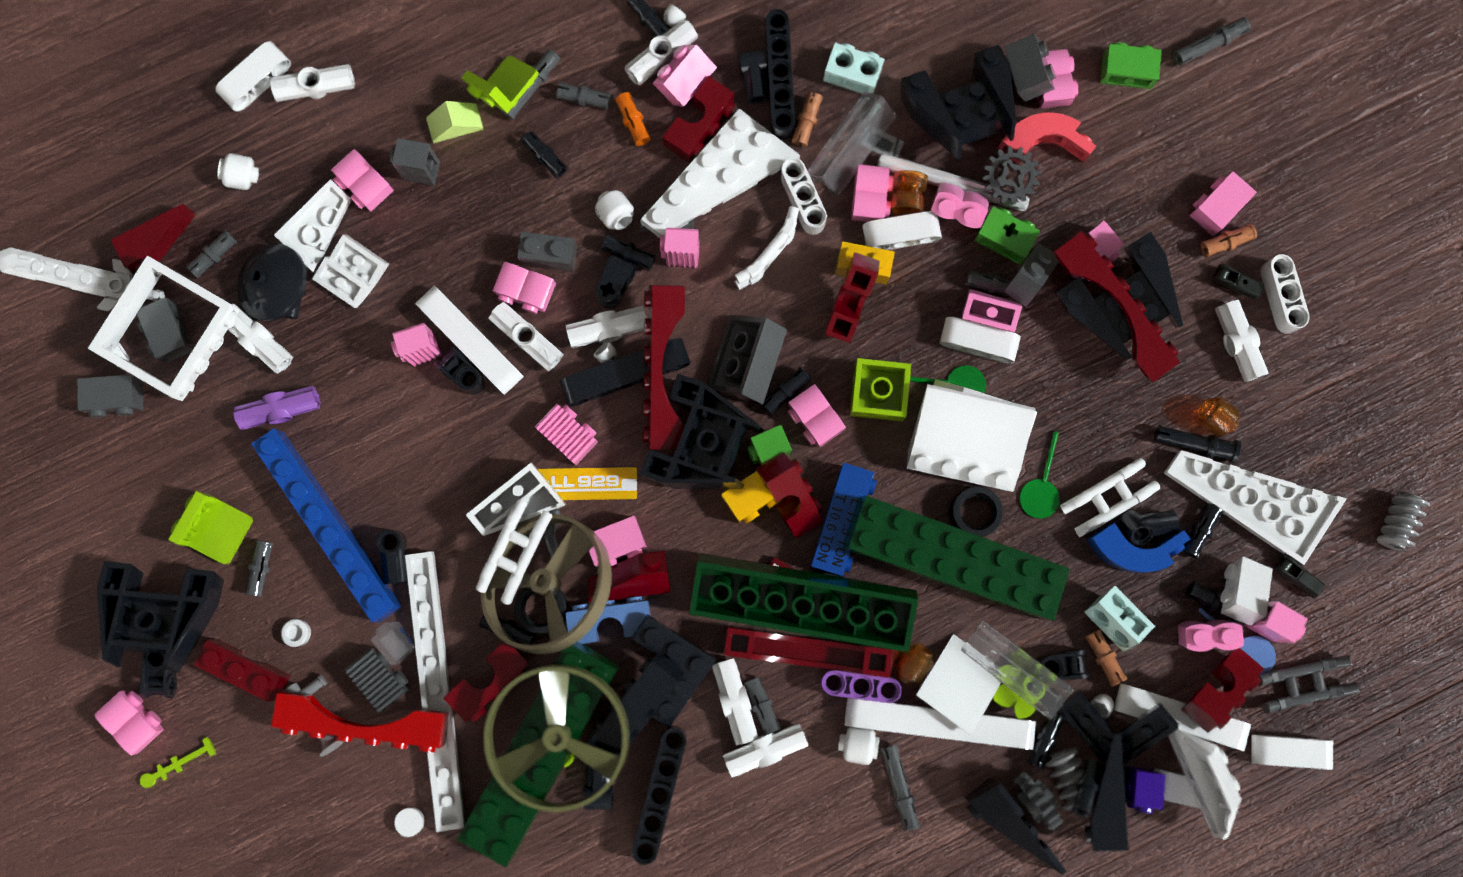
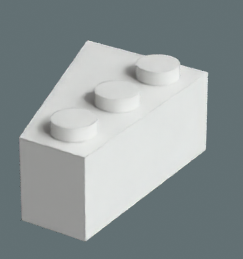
(526, 485)

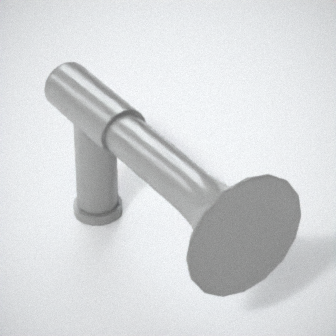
(328, 743)

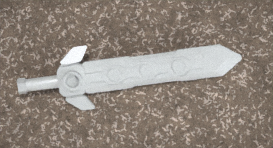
(71, 275)

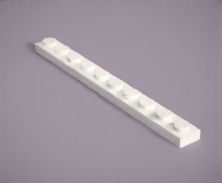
(434, 686)

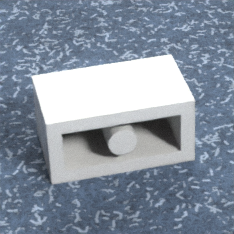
(1246, 591)

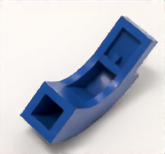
(1120, 554)

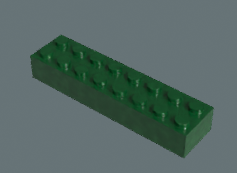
(956, 558)
(804, 602)
(499, 819)

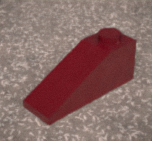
(152, 237)
(636, 577)

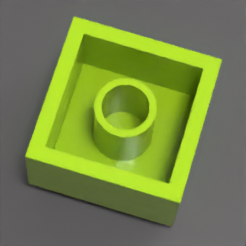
(880, 390)

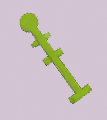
(149, 779)

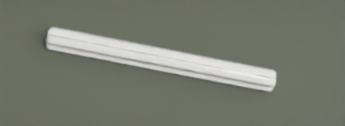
(936, 177)

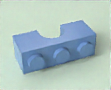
(628, 614)

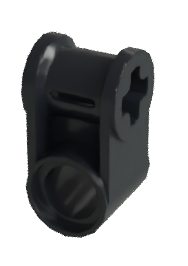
(616, 277)
(458, 368)
(1067, 664)
(156, 674)

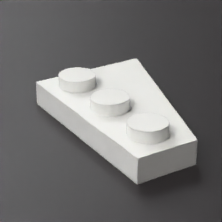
(315, 224)

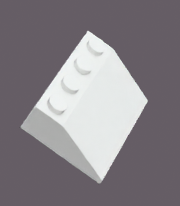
(970, 438)

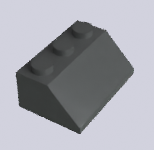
(747, 358)

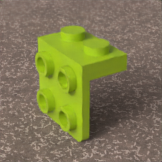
(504, 85)
(211, 527)

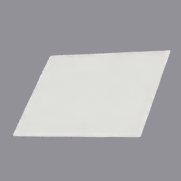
(959, 687)

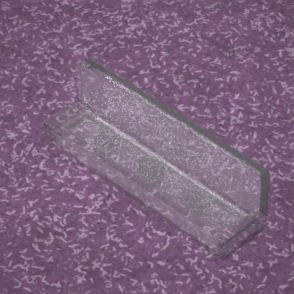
(852, 142)
(1017, 670)

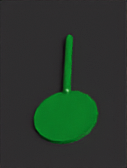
(962, 376)
(1039, 496)

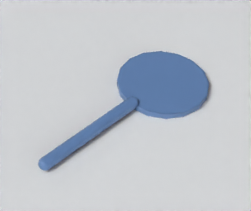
(1255, 647)

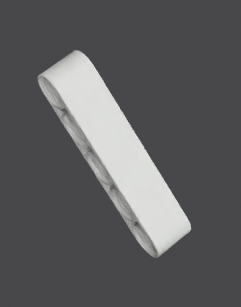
(469, 340)
(1138, 701)

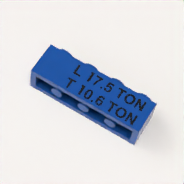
(850, 485)

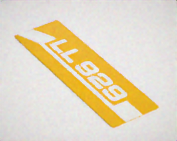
(593, 483)

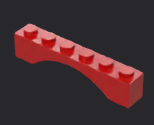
(305, 713)

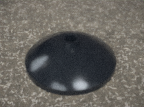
(271, 282)

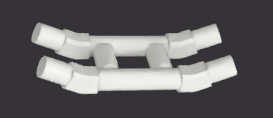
(755, 271)
(1094, 494)
(508, 534)

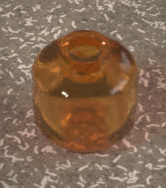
(1218, 416)
(914, 665)

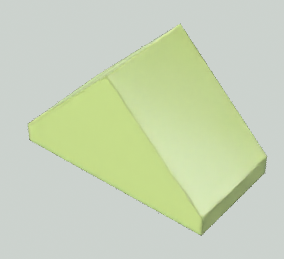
(453, 120)

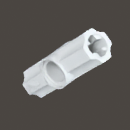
(649, 62)
(297, 84)
(606, 327)
(1241, 340)
(260, 342)
(537, 347)
(735, 701)
(765, 750)

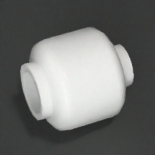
(237, 171)
(614, 210)
(859, 745)

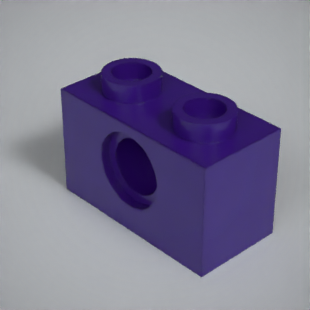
(1143, 789)

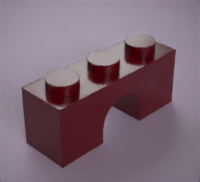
(689, 138)
(851, 297)
(782, 479)
(231, 666)
(469, 701)
(1211, 707)

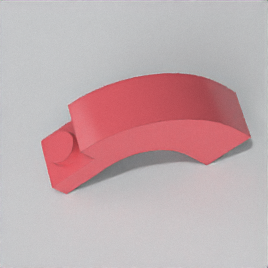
(1049, 128)

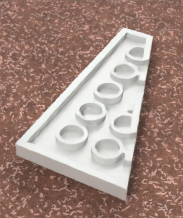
(725, 168)
(1269, 507)

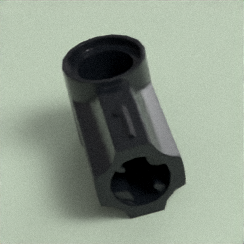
(754, 69)
(1144, 527)
(393, 560)
(594, 782)

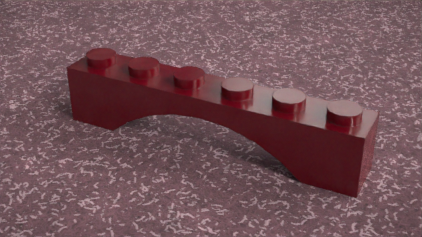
(665, 310)
(1148, 348)
(808, 652)

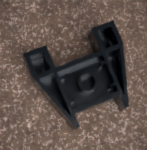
(966, 111)
(1150, 284)
(706, 444)
(153, 620)

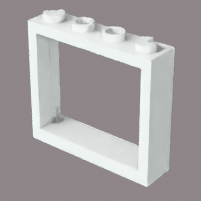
(128, 307)

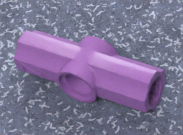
(277, 408)

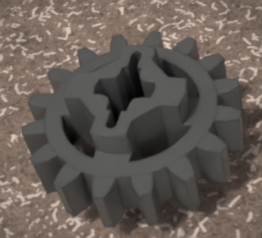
(1017, 186)
(1037, 801)

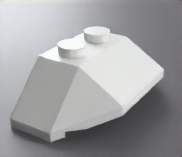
(1209, 780)

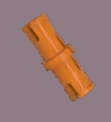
(632, 119)

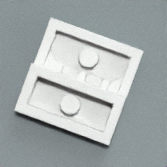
(350, 271)

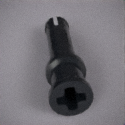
(1210, 445)

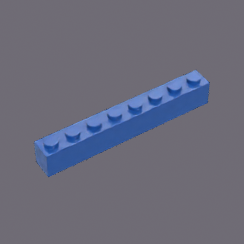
(327, 525)

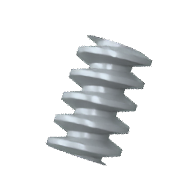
(1401, 521)
(1068, 774)

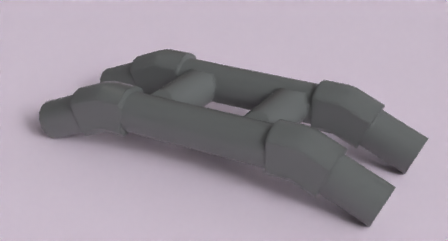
(1320, 690)

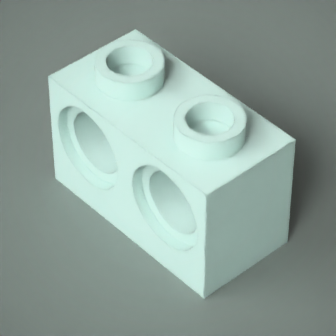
(851, 75)
(1119, 619)

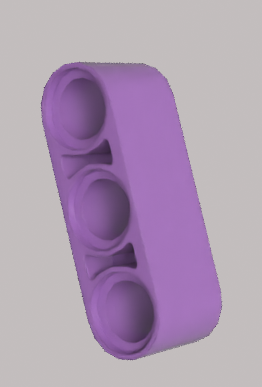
(873, 690)

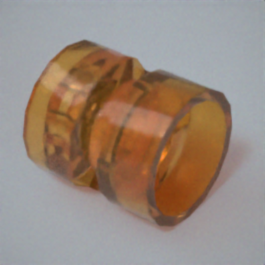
(909, 189)

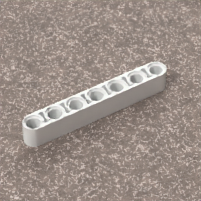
(931, 723)

